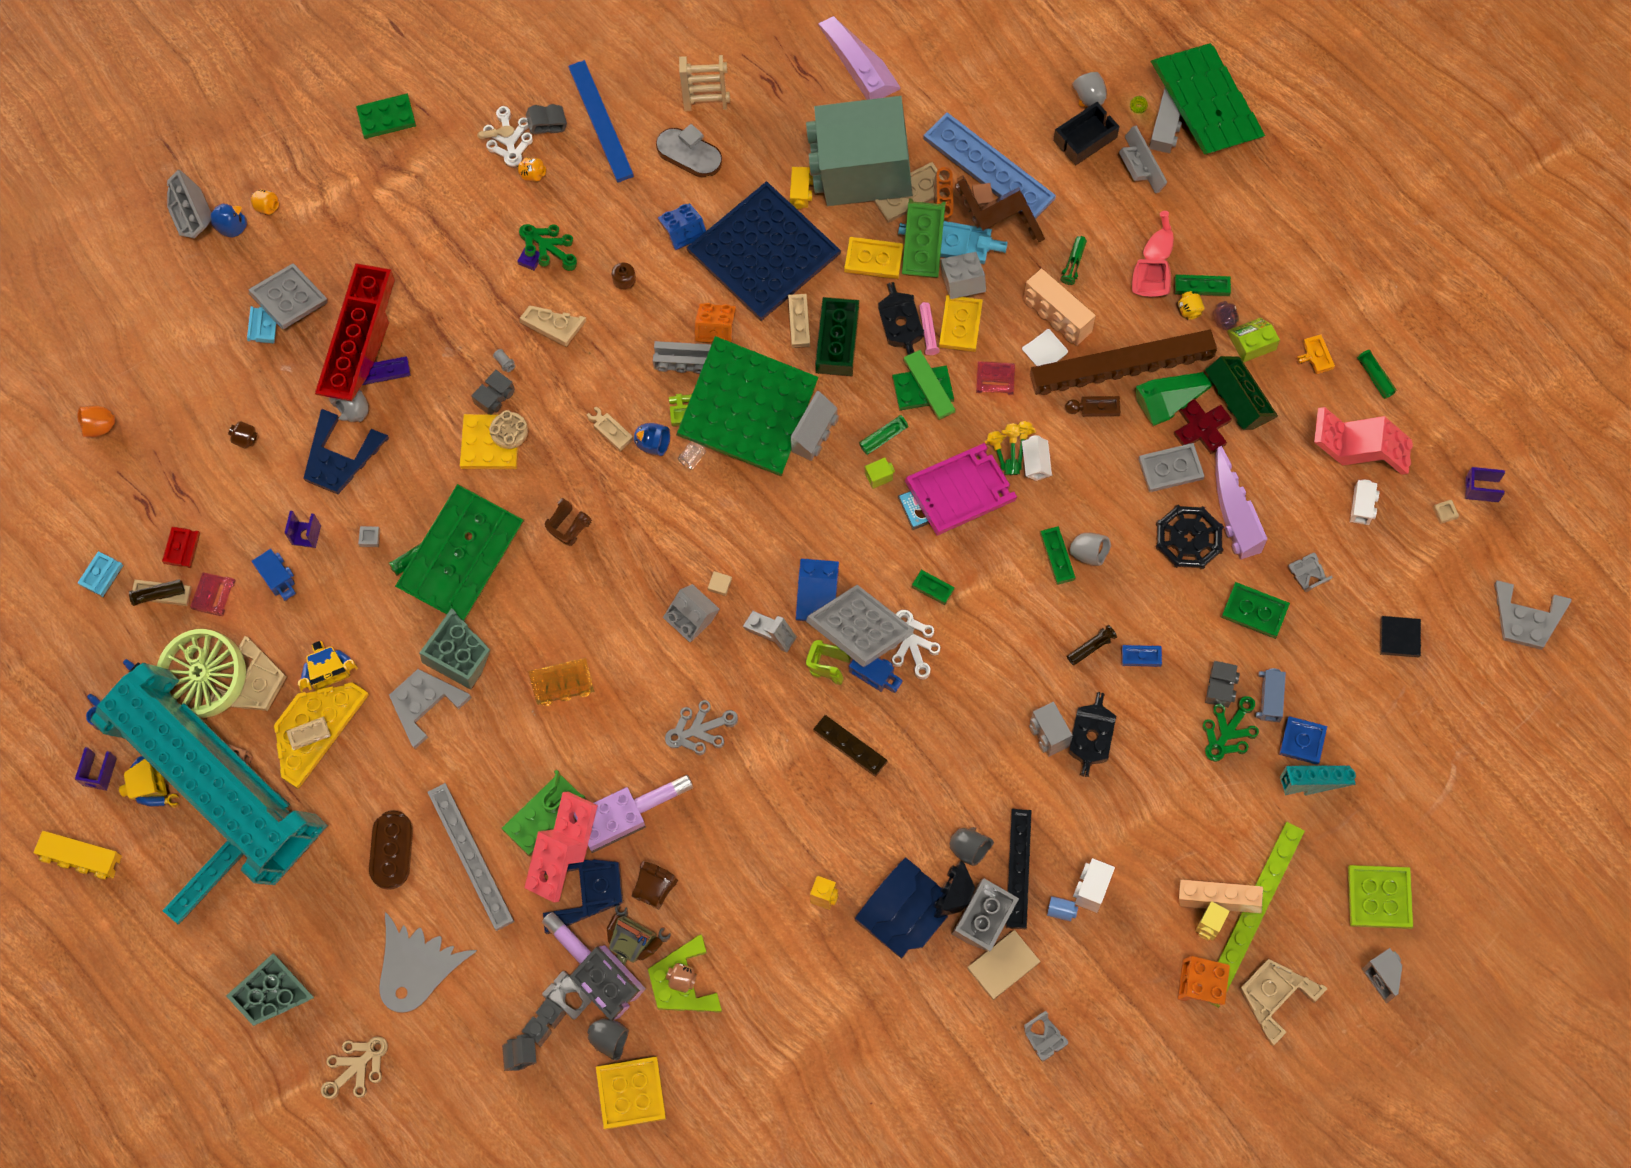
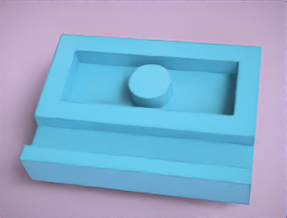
(261, 326)
(100, 574)

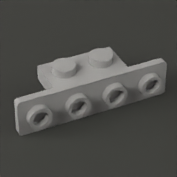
(1141, 161)

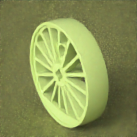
(208, 668)

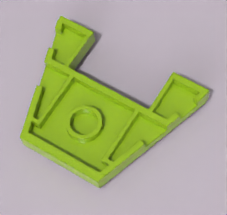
(675, 1000)

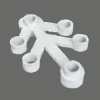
(509, 141)
(912, 642)

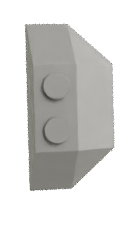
(187, 205)

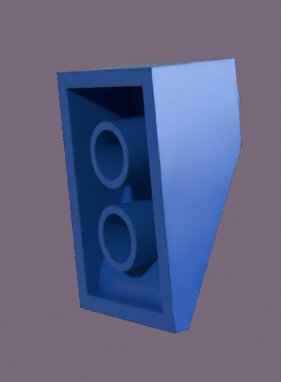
(815, 586)

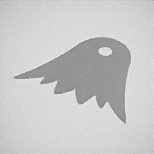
(414, 966)

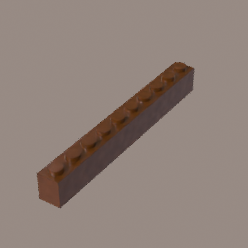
(1123, 362)

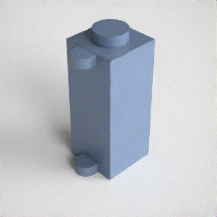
(1272, 695)

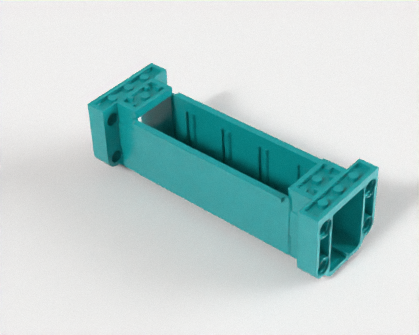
(207, 773)

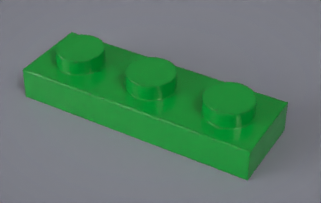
(1203, 285)
(1057, 555)

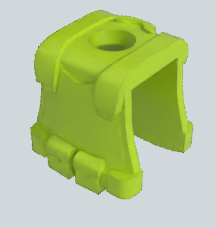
(817, 670)

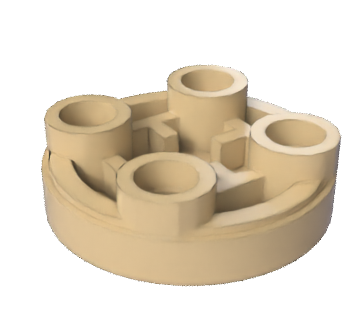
(508, 430)

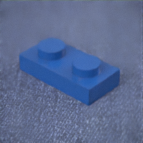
(1141, 655)

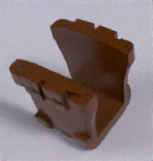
(563, 510)
(653, 885)

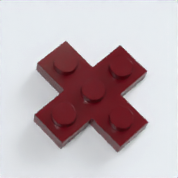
(1203, 426)

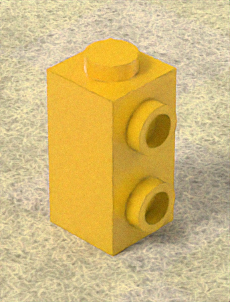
(800, 185)
(824, 893)

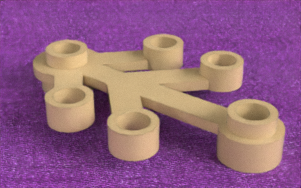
(357, 1065)

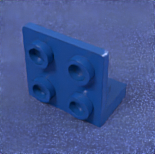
(682, 225)

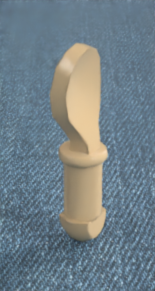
(504, 131)

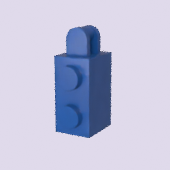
(275, 574)
(877, 674)

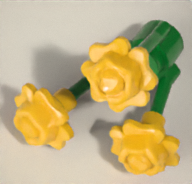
(1012, 431)

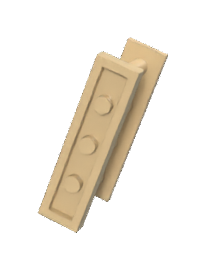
(688, 79)

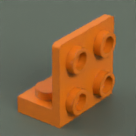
(714, 321)
(1203, 980)

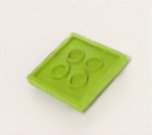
(1380, 897)

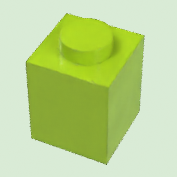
(879, 472)

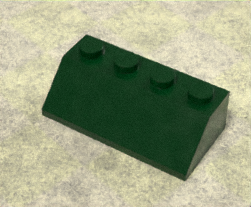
(1240, 392)

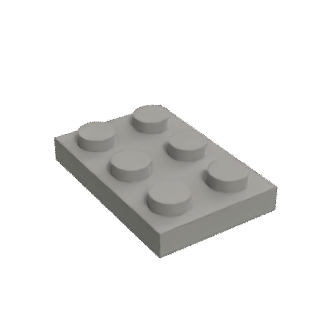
(1171, 467)

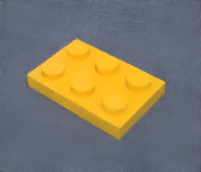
(874, 257)
(961, 323)

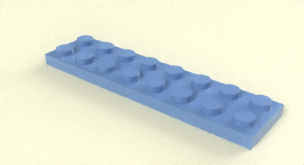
(986, 163)

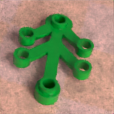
(529, 233)
(1228, 732)

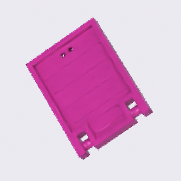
(960, 489)

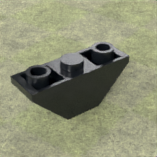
(956, 891)

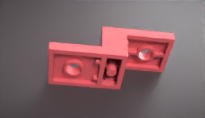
(560, 846)

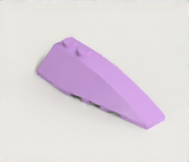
(861, 62)
(1238, 514)

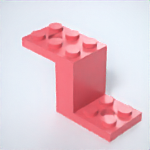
(1363, 441)

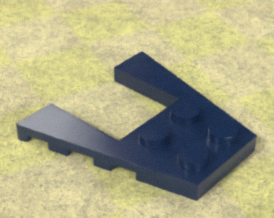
(331, 469)
(599, 890)

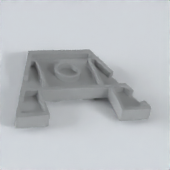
(1526, 624)
(418, 696)

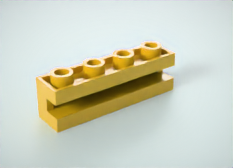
(76, 854)

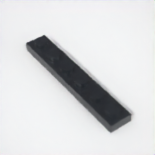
(1019, 866)

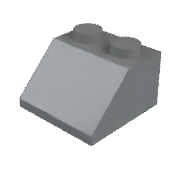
(1385, 974)

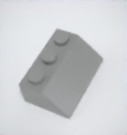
(814, 427)
(985, 915)

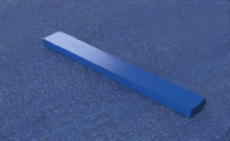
(601, 121)

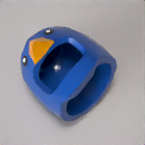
(226, 220)
(652, 438)

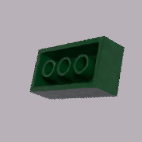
(837, 336)

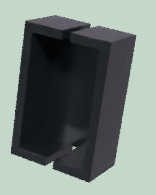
(1086, 133)

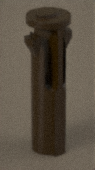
(157, 592)
(1103, 637)

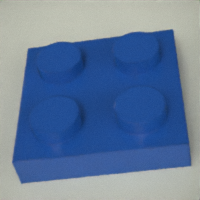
(1303, 740)

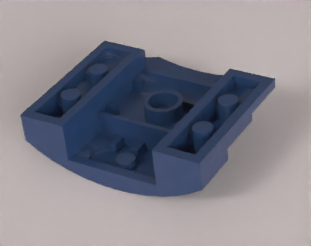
(903, 909)

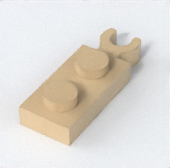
(610, 429)

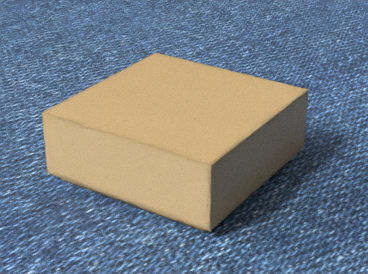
(1445, 511)
(719, 583)

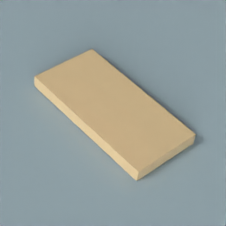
(922, 190)

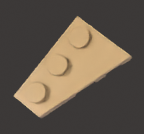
(553, 325)

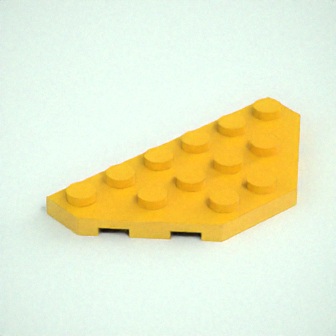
(333, 704)

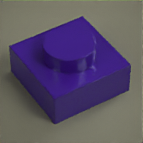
(529, 262)

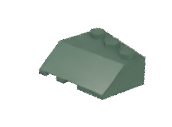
(455, 651)
(268, 992)

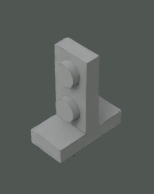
(771, 629)

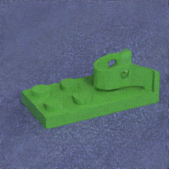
(923, 238)
(538, 813)

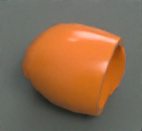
(95, 420)

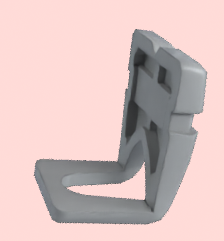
(1308, 568)
(556, 993)
(1047, 1043)

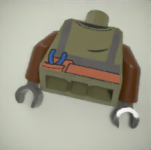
(631, 939)

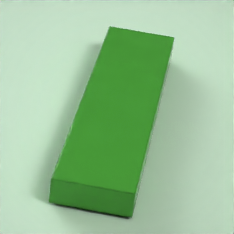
(929, 384)

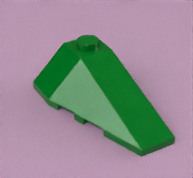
(1166, 396)

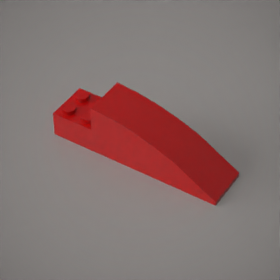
(357, 333)

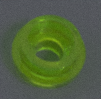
(1138, 100)

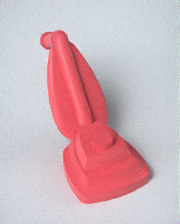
(1153, 273)

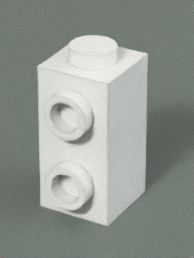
(1036, 458)
(1363, 502)

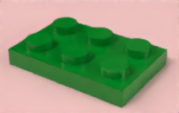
(386, 116)
(909, 393)
(1255, 610)

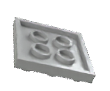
(287, 296)

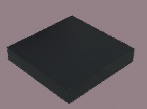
(1400, 636)

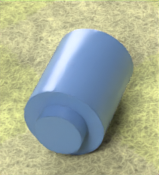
(1062, 909)

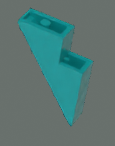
(1316, 778)

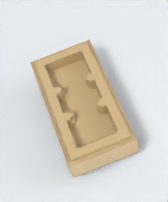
(308, 733)

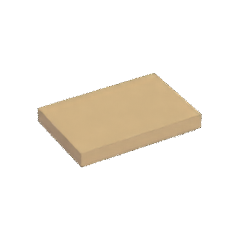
(1003, 965)

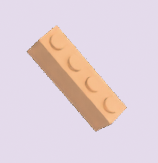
(1229, 896)

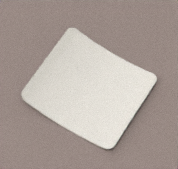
(1045, 349)

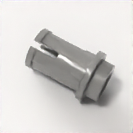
(506, 363)

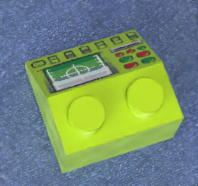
(1254, 339)

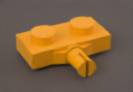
(1317, 354)

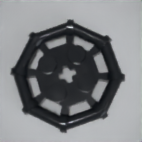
(1195, 528)

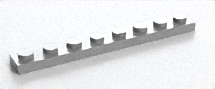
(470, 857)

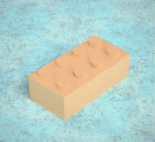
(1059, 307)

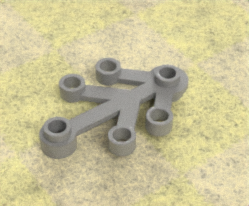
(698, 729)

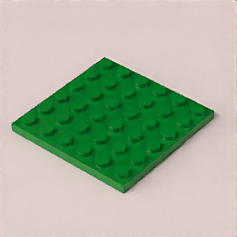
(747, 406)

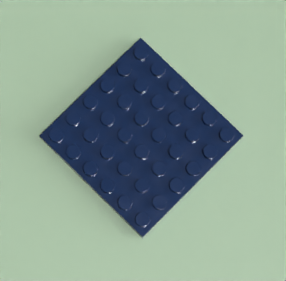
(763, 250)

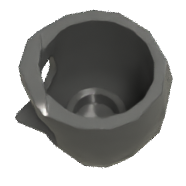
(967, 845)
(606, 1036)

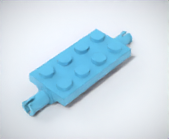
(965, 239)

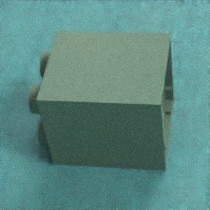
(860, 151)

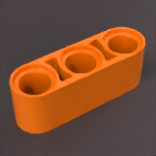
(944, 186)

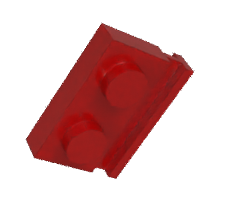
(181, 547)

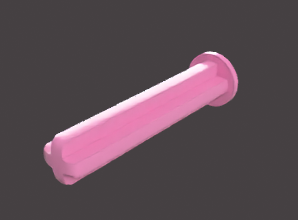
(929, 332)

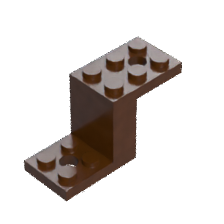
(999, 209)

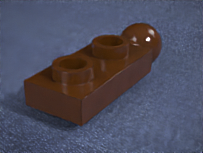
(1095, 406)

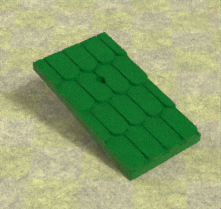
(1208, 98)
(451, 567)

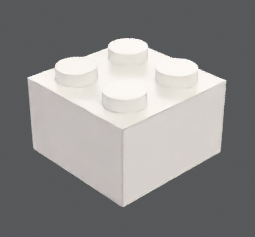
(1095, 883)

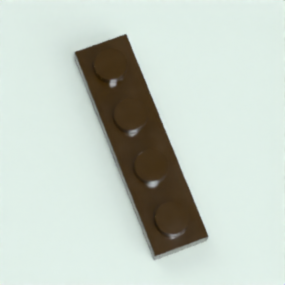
(850, 745)

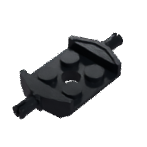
(903, 307)
(1092, 719)

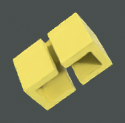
(1212, 921)

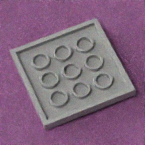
(860, 625)

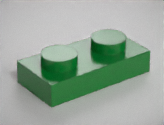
(933, 587)

